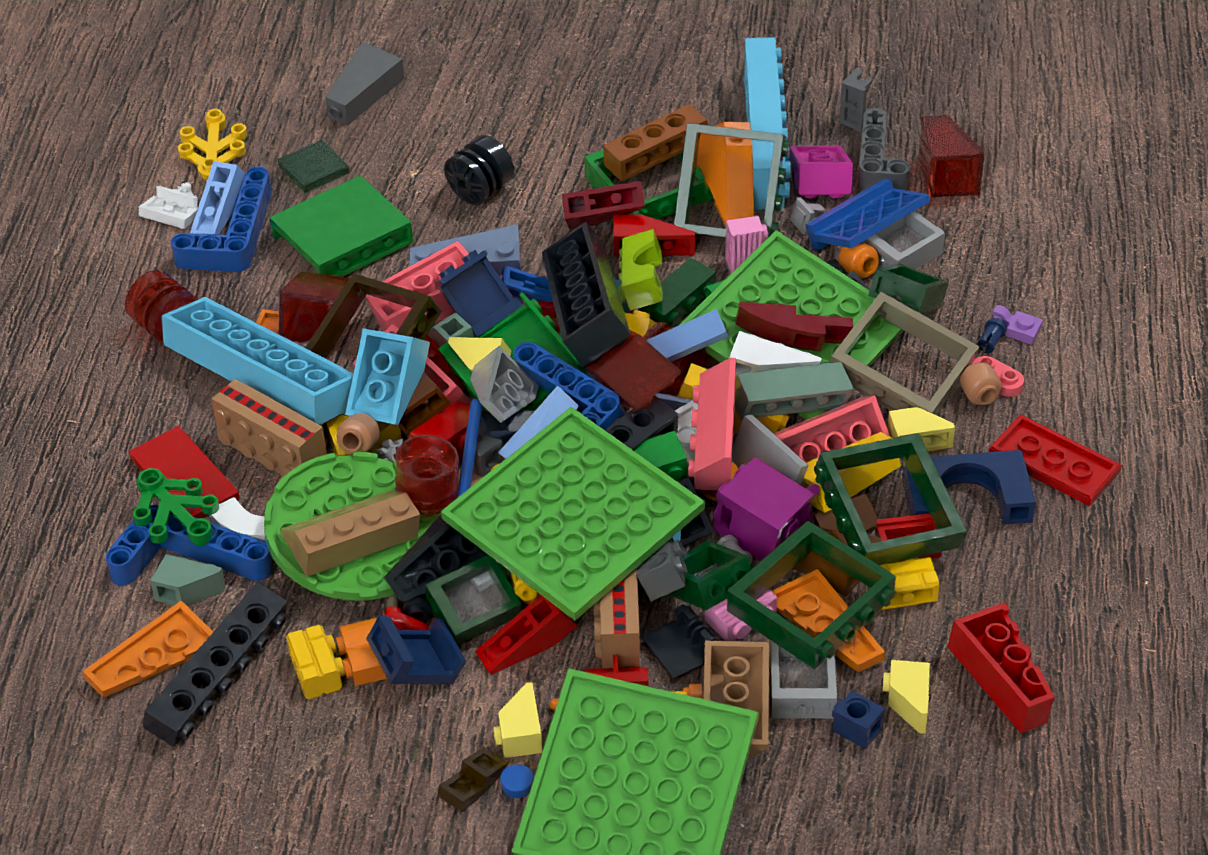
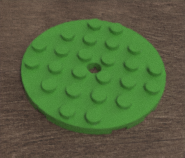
(323, 487)

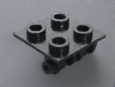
(680, 642)

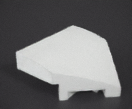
(171, 206)

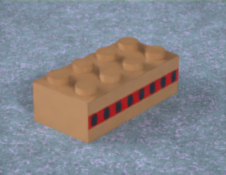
(265, 428)
(618, 625)

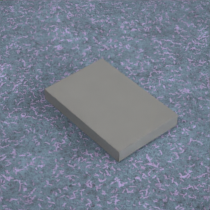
(759, 442)

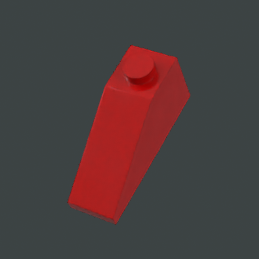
(671, 238)
(529, 633)

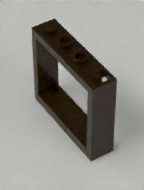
(415, 325)

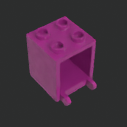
(762, 508)

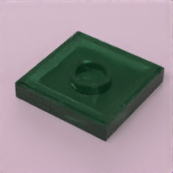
(313, 166)

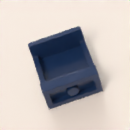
(477, 292)
(416, 654)

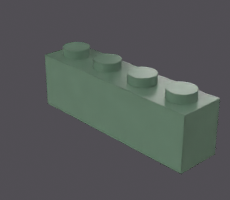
(792, 390)

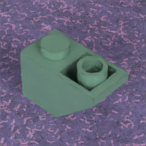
(450, 327)
(186, 581)

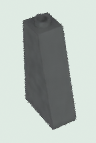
(363, 82)

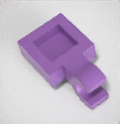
(1020, 326)

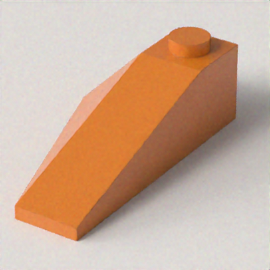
(728, 172)

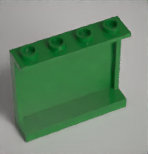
(344, 228)
(519, 327)

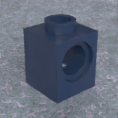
(858, 719)

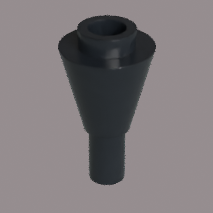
(417, 608)

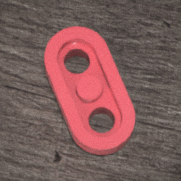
(1011, 379)

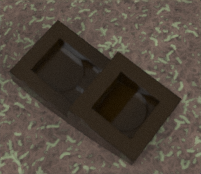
(475, 778)

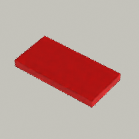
(182, 459)
(1058, 460)

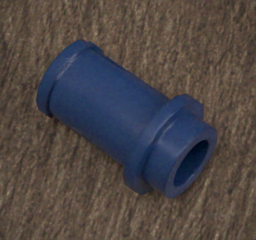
(993, 332)

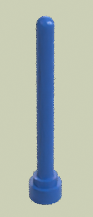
(470, 447)

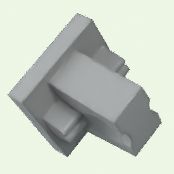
(804, 213)

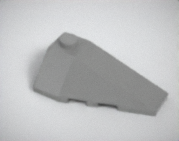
(502, 384)

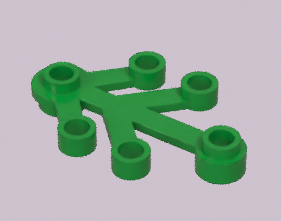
(153, 483)

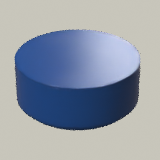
(516, 781)

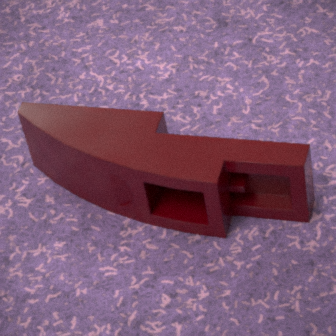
(783, 326)

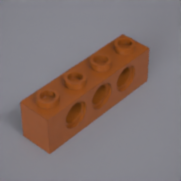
(650, 143)

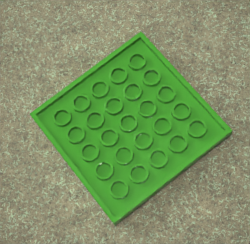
(793, 276)
(573, 512)
(635, 772)

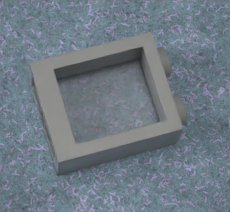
(908, 242)
(798, 688)

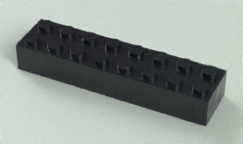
(585, 295)

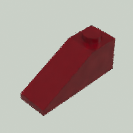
(602, 203)

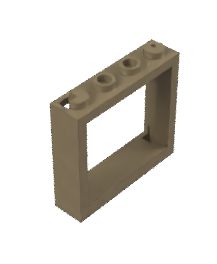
(887, 391)

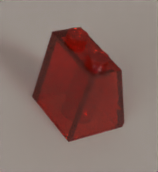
(949, 158)
(306, 303)

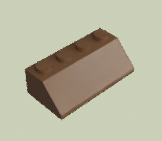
(352, 531)
(739, 677)

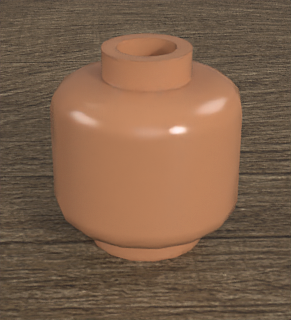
(980, 383)
(358, 433)

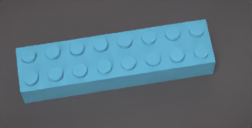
(765, 111)
(258, 358)

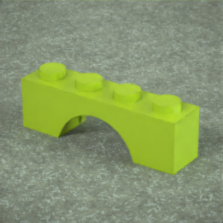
(638, 275)

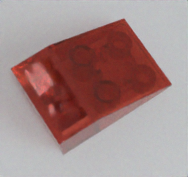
(634, 371)

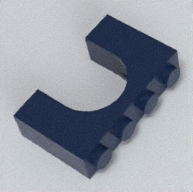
(999, 472)

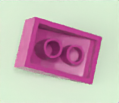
(821, 171)

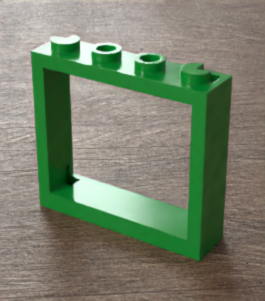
(655, 207)

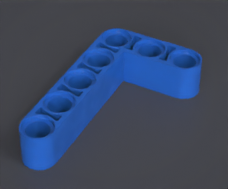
(236, 248)
(549, 371)
(226, 549)

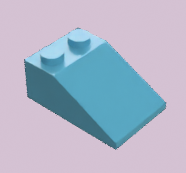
(386, 375)

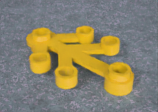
(215, 122)

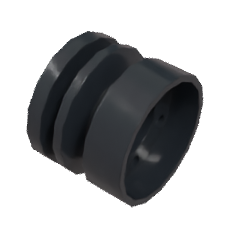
(479, 169)

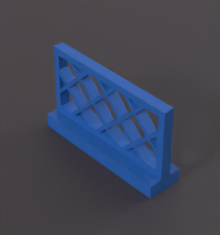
(863, 215)

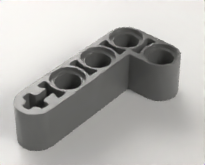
(872, 161)

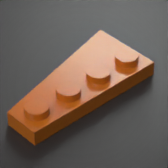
(150, 651)

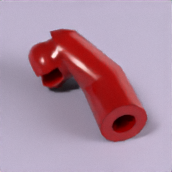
(404, 622)

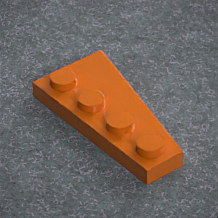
(813, 606)

